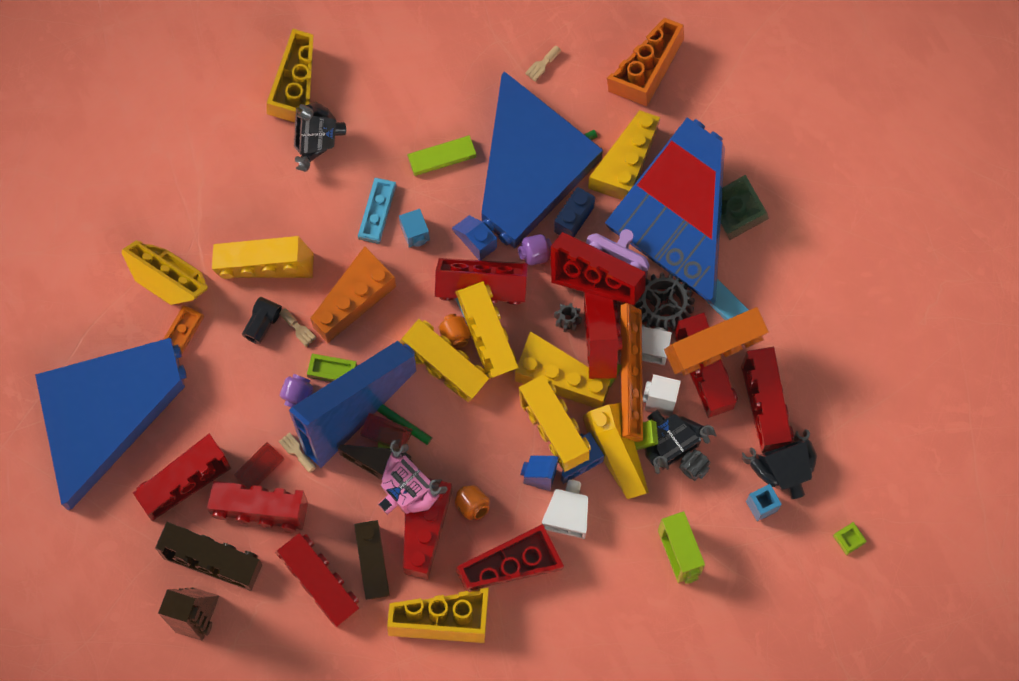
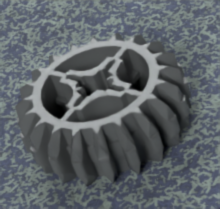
(677, 313)

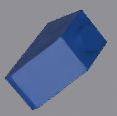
(476, 236)
(595, 458)
(540, 471)

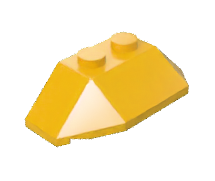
(163, 273)

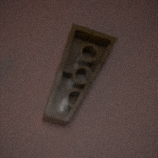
(208, 556)
(189, 611)

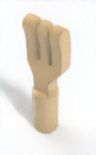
(538, 67)
(302, 332)
(293, 448)

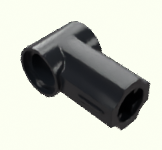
(263, 315)

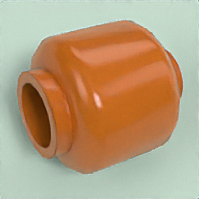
(456, 330)
(472, 502)

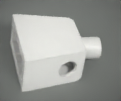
(567, 511)

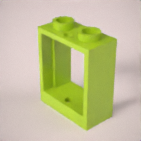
(681, 547)

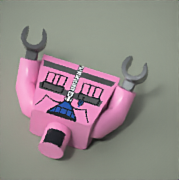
(407, 484)

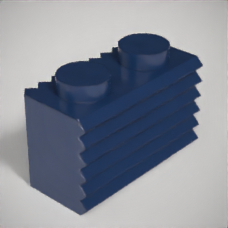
(574, 212)

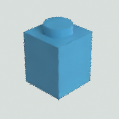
(414, 228)
(763, 502)

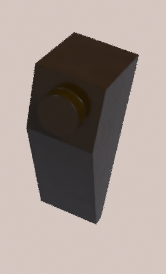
(368, 458)
(372, 559)

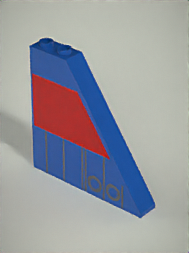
(678, 208)

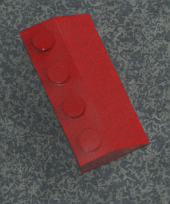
(505, 279)

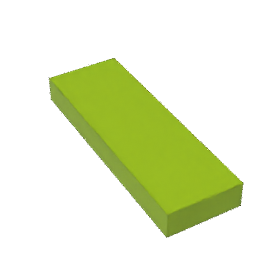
(442, 155)

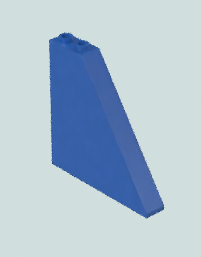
(531, 162)
(342, 406)
(102, 408)

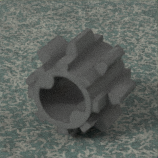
(571, 311)
(694, 464)

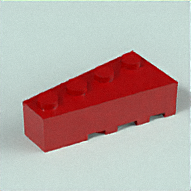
(182, 477)
(318, 579)

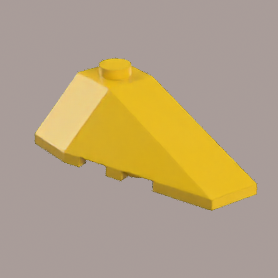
(618, 452)

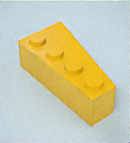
(293, 77)
(626, 158)
(263, 259)
(486, 329)
(444, 360)
(565, 372)
(554, 423)
(442, 617)

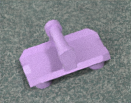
(620, 249)

